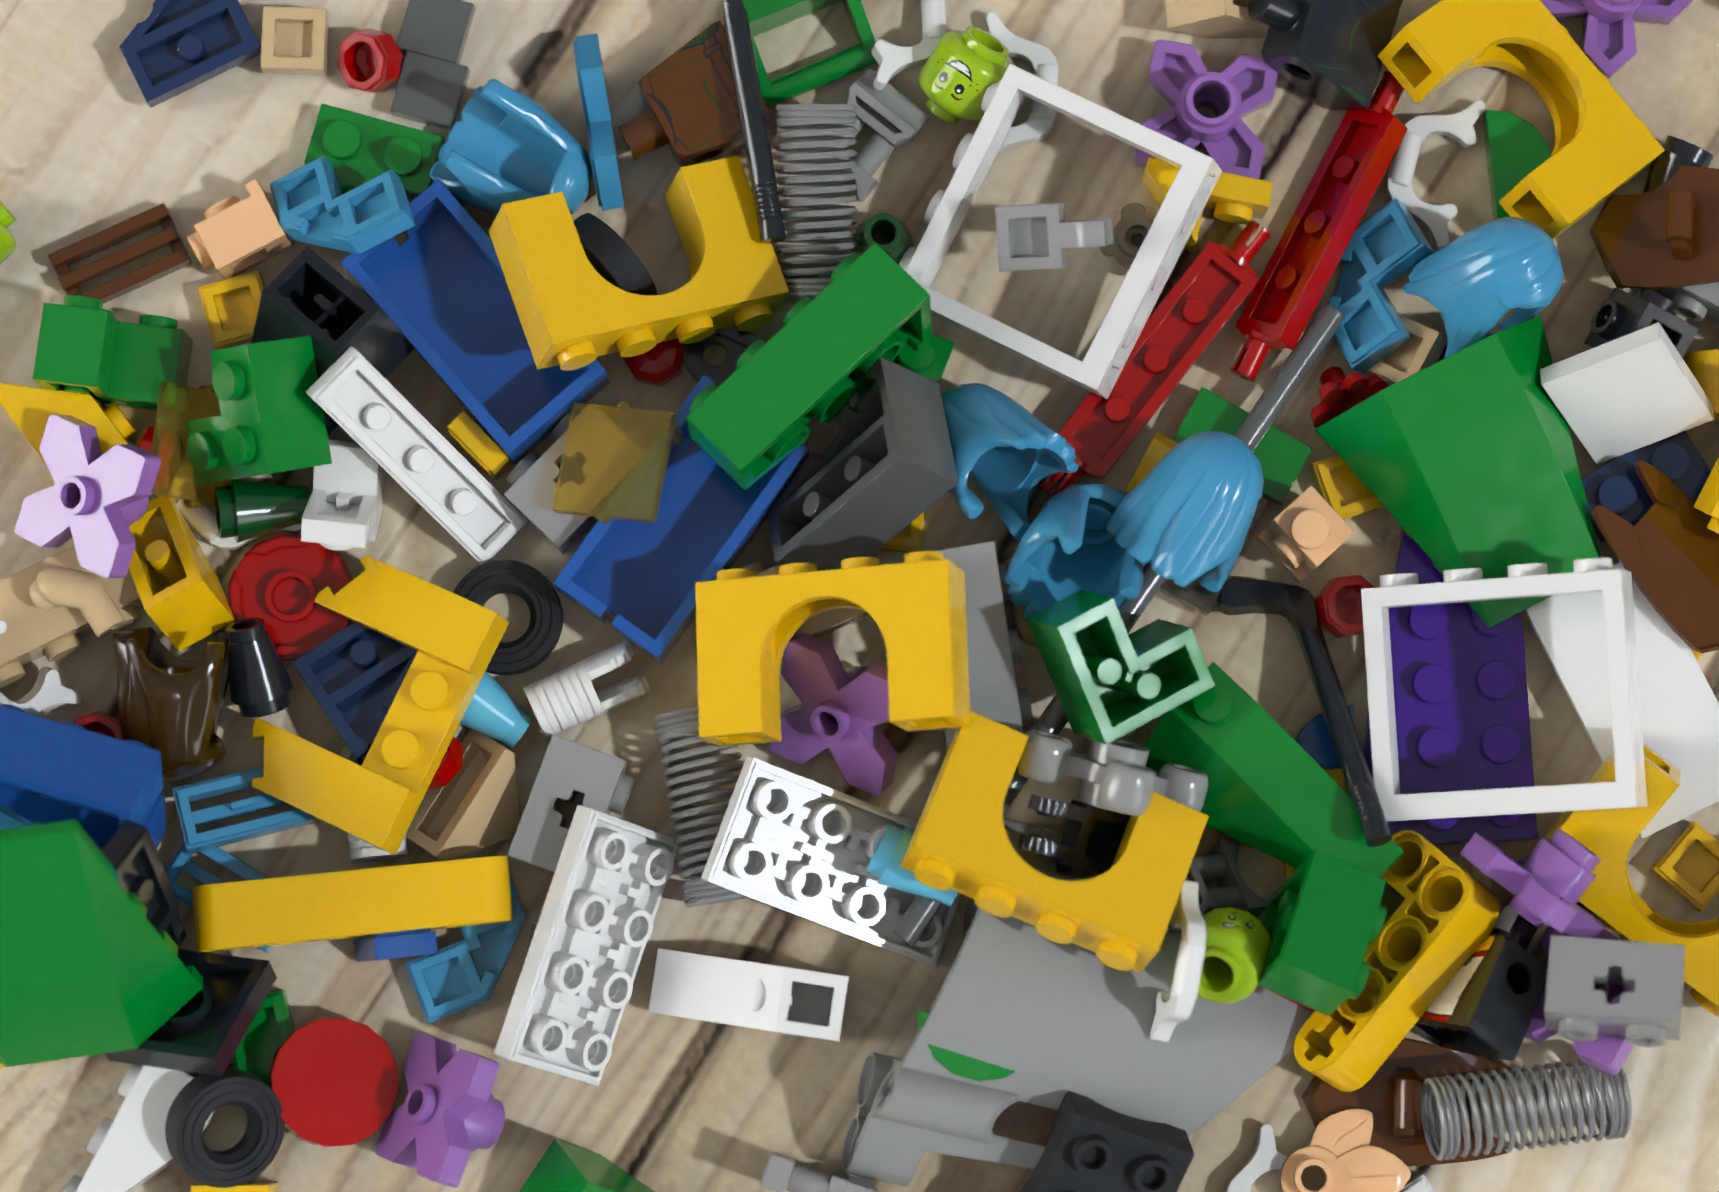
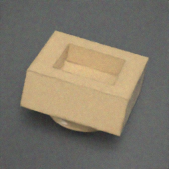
(294, 40)
(1413, 355)

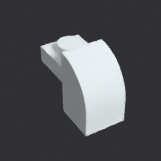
(344, 497)

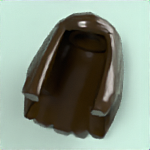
(172, 701)

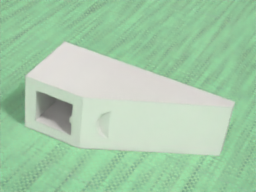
(748, 994)
(134, 1143)

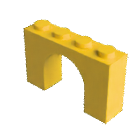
(1596, 133)
(579, 315)
(750, 619)
(967, 850)
(1612, 895)

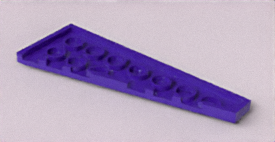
(1458, 708)

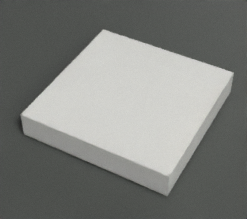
(1627, 393)

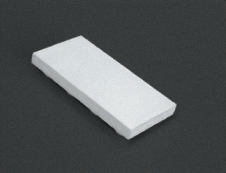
(1675, 697)
(809, 856)
(587, 946)

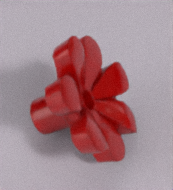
(1342, 393)

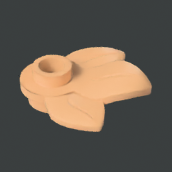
(1344, 1156)

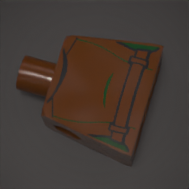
(691, 104)

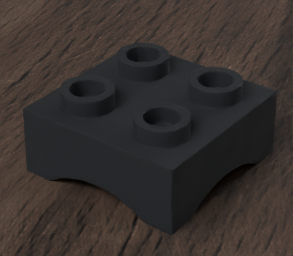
(1109, 1152)

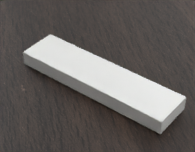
(416, 455)

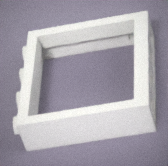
(1148, 271)
(1522, 582)

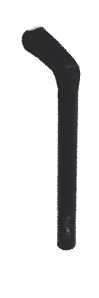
(753, 122)
(1299, 608)

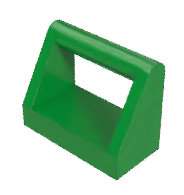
(770, 14)

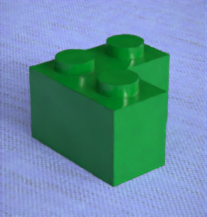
(112, 360)
(265, 413)
(1114, 678)
(1321, 932)

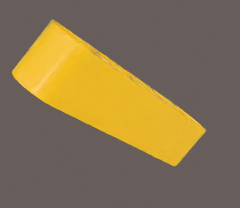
(351, 903)

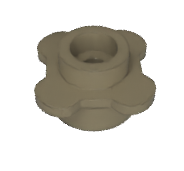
(1132, 222)

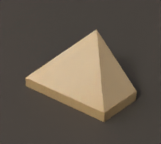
(475, 806)

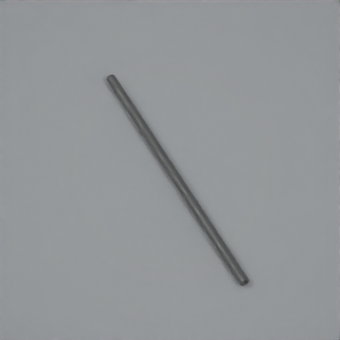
(1251, 432)

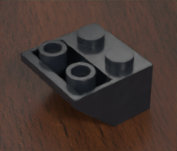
(323, 304)

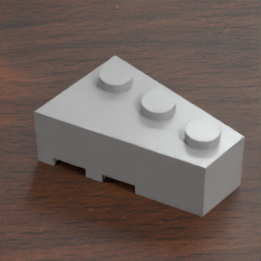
(990, 642)

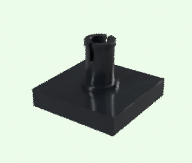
(212, 1023)

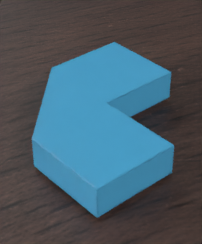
(598, 122)
(319, 214)
(1375, 257)
(467, 970)

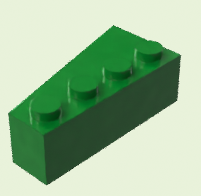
(810, 365)

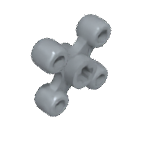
(1110, 774)

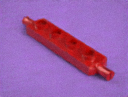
(1320, 228)
(1162, 355)

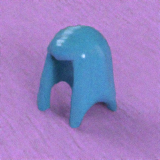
(510, 153)
(1485, 276)
(1002, 450)
(1192, 510)
(1073, 552)

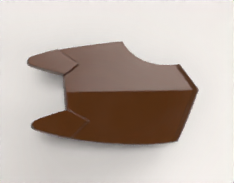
(1663, 234)
(1670, 558)
(1396, 1099)

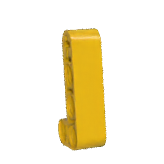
(1360, 1037)

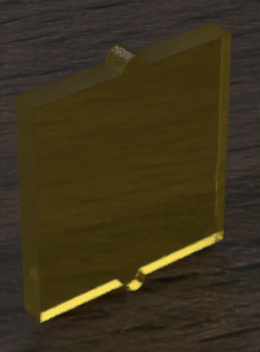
(614, 462)
(176, 476)

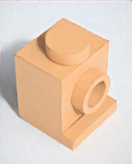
(239, 233)
(1305, 534)

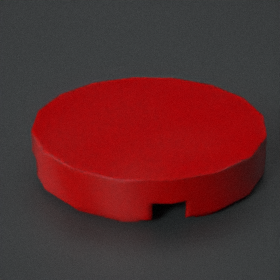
(280, 585)
(334, 1082)

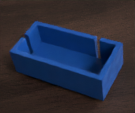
(461, 320)
(650, 569)
(71, 773)

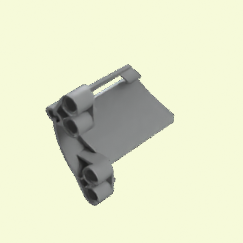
(1062, 1028)

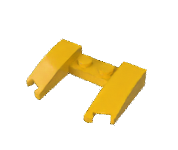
(384, 793)

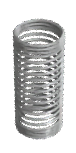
(808, 122)
(675, 723)
(1442, 1120)

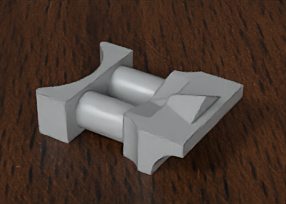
(892, 119)
(783, 1174)

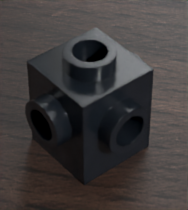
(1628, 313)

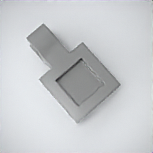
(1039, 236)

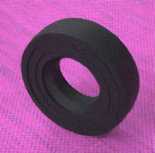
(613, 256)
(543, 604)
(255, 1149)

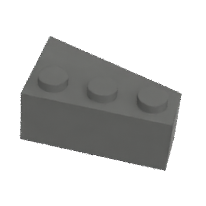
(872, 477)

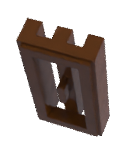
(112, 236)

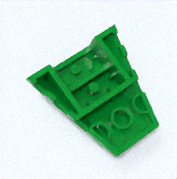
(1475, 462)
(78, 952)

